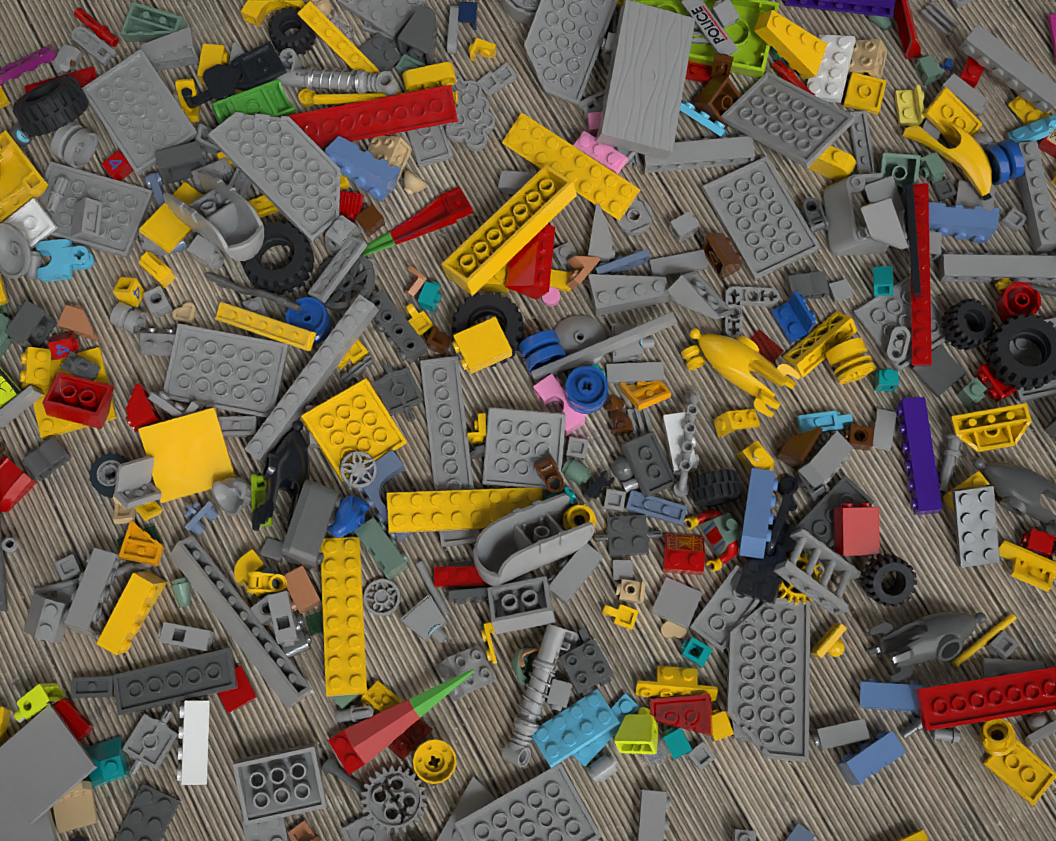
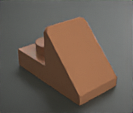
(582, 266)

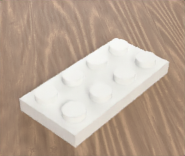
(833, 68)

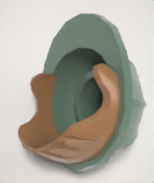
(522, 663)

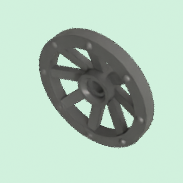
(349, 284)

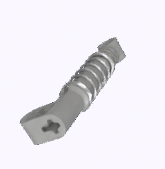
(339, 80)
(544, 666)

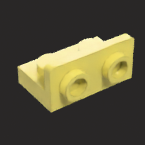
(910, 106)

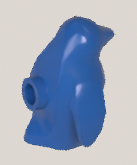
(349, 516)

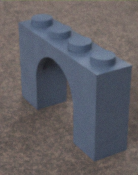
(387, 468)

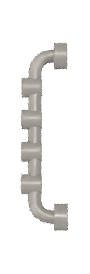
(691, 399)

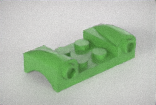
(264, 99)

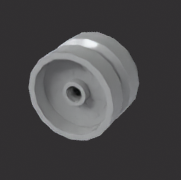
(74, 144)

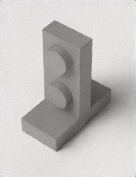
(175, 409)

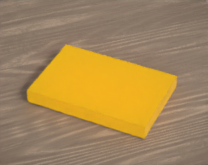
(947, 109)
(1022, 772)

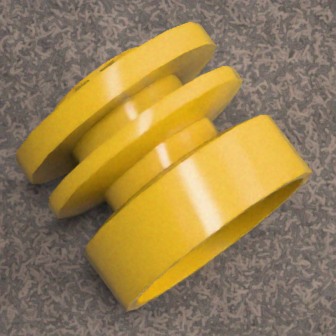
(849, 359)
(440, 750)

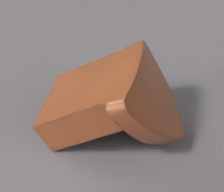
(417, 282)
(303, 832)

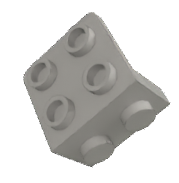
(134, 483)
(463, 662)

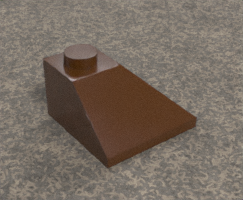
(797, 447)

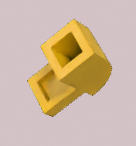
(248, 563)

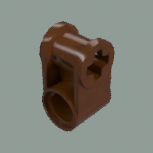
(549, 473)

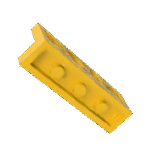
(815, 354)

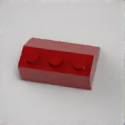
(78, 400)

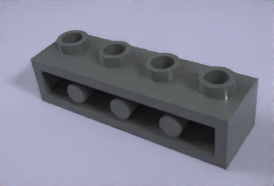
(397, 329)

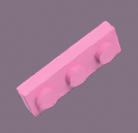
(601, 152)

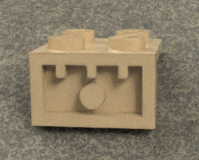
(868, 57)
(391, 149)
(76, 808)

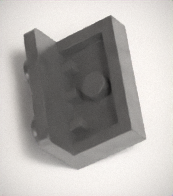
(157, 341)

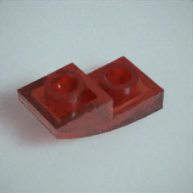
(410, 739)

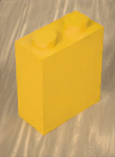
(481, 345)

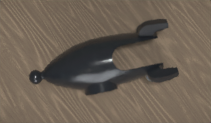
(284, 471)

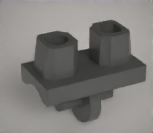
(80, 367)

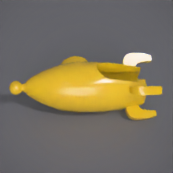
(737, 358)

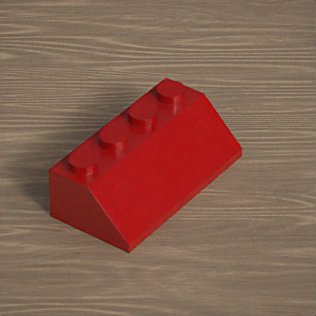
(531, 267)

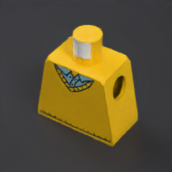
(755, 457)

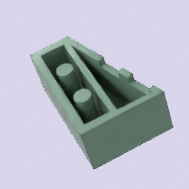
(149, 23)
(382, 548)

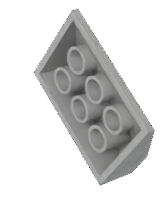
(280, 783)

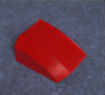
(13, 484)

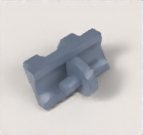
(206, 510)

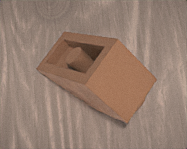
(77, 321)

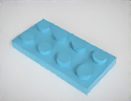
(575, 728)

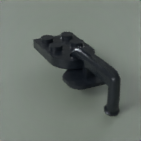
(256, 66)
(758, 574)

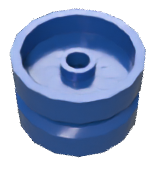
(1005, 161)
(312, 318)
(541, 349)
(583, 400)

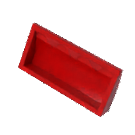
(907, 29)

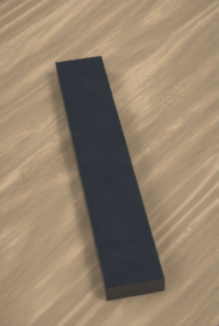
(913, 241)

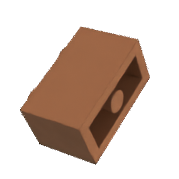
(302, 590)

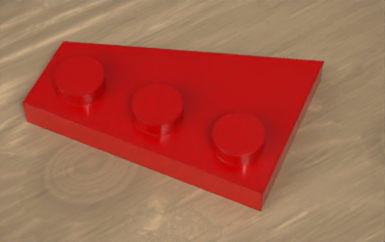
(684, 712)

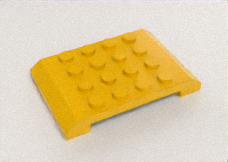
(18, 178)

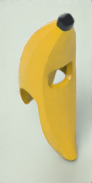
(967, 156)

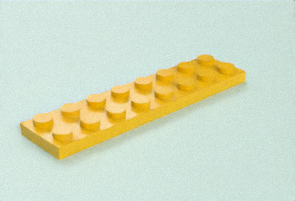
(589, 177)
(454, 508)
(343, 617)

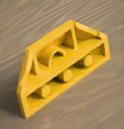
(992, 427)

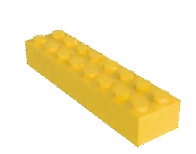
(509, 229)

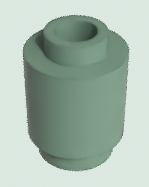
(576, 471)

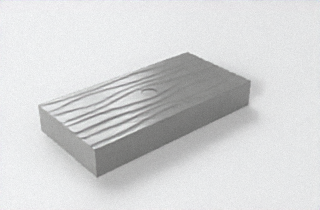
(646, 80)

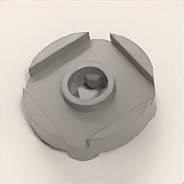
(643, 222)

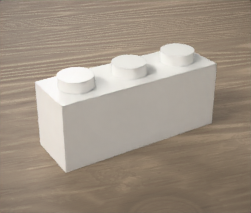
(673, 430)

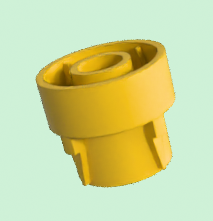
(576, 511)
(997, 747)

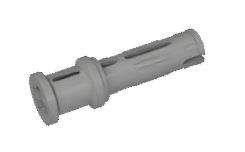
(951, 454)

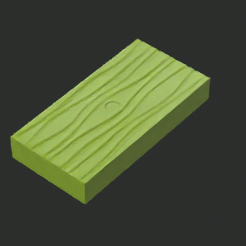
(752, 49)

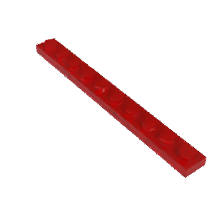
(922, 306)

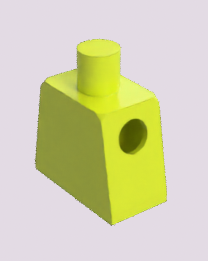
(638, 733)

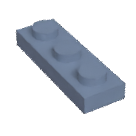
(623, 263)
(656, 508)

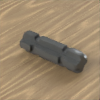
(357, 369)

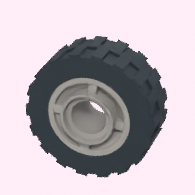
(101, 471)

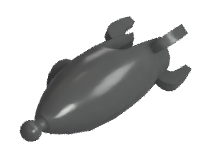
(1020, 490)
(924, 639)

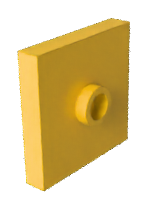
(865, 93)

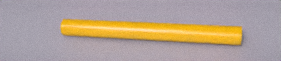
(984, 640)

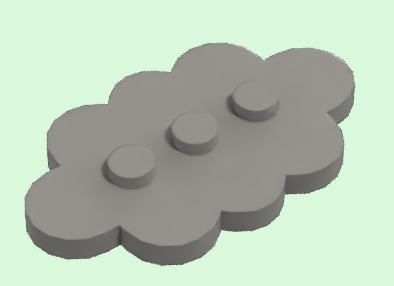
(472, 114)

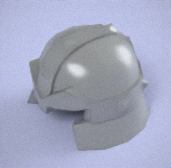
(232, 494)

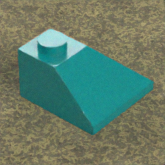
(110, 762)

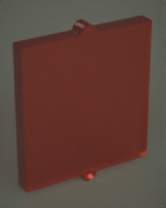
(766, 346)

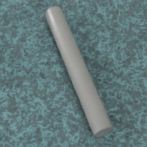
(434, 591)

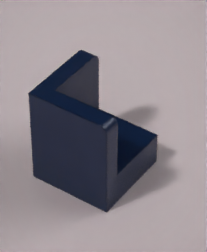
(468, 13)

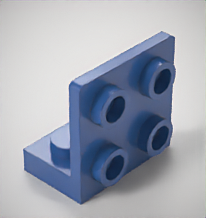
(794, 318)

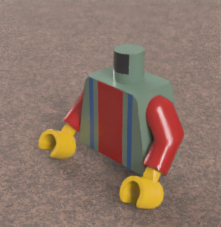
(721, 533)

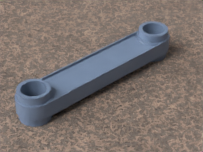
(155, 182)

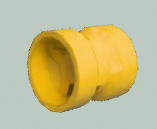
(693, 357)

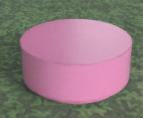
(552, 297)

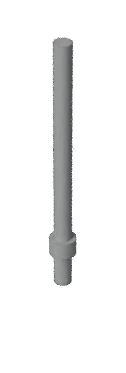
(129, 569)

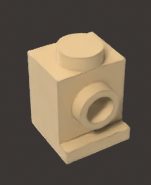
(636, 597)

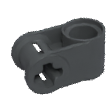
(815, 219)
(808, 488)

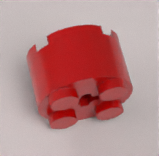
(1018, 299)

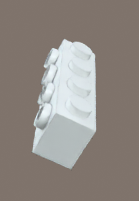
(194, 743)

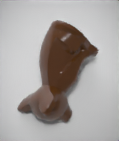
(621, 421)

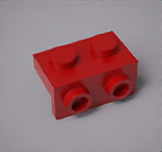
(995, 388)

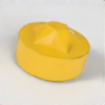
(306, 97)

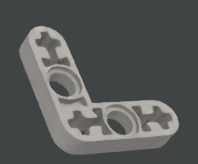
(742, 300)

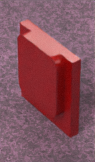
(238, 697)

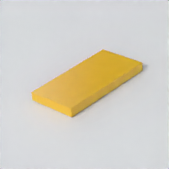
(164, 227)

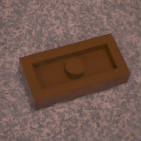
(721, 65)

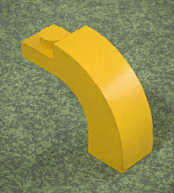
(256, 10)

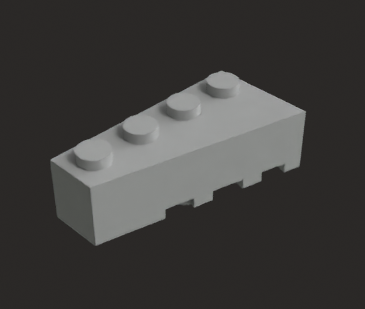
(624, 292)
(92, 592)

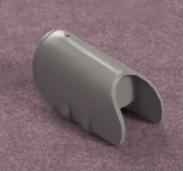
(221, 218)
(527, 540)

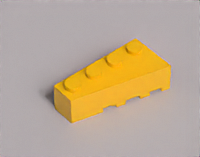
(792, 43)
(131, 611)

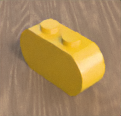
(834, 164)

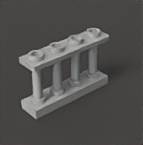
(803, 580)

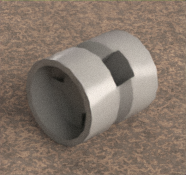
(126, 317)

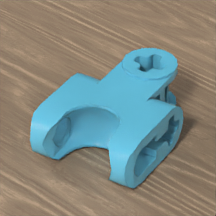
(63, 261)

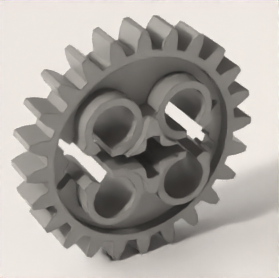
(409, 789)

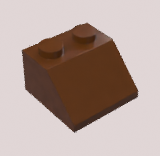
(717, 98)
(721, 255)

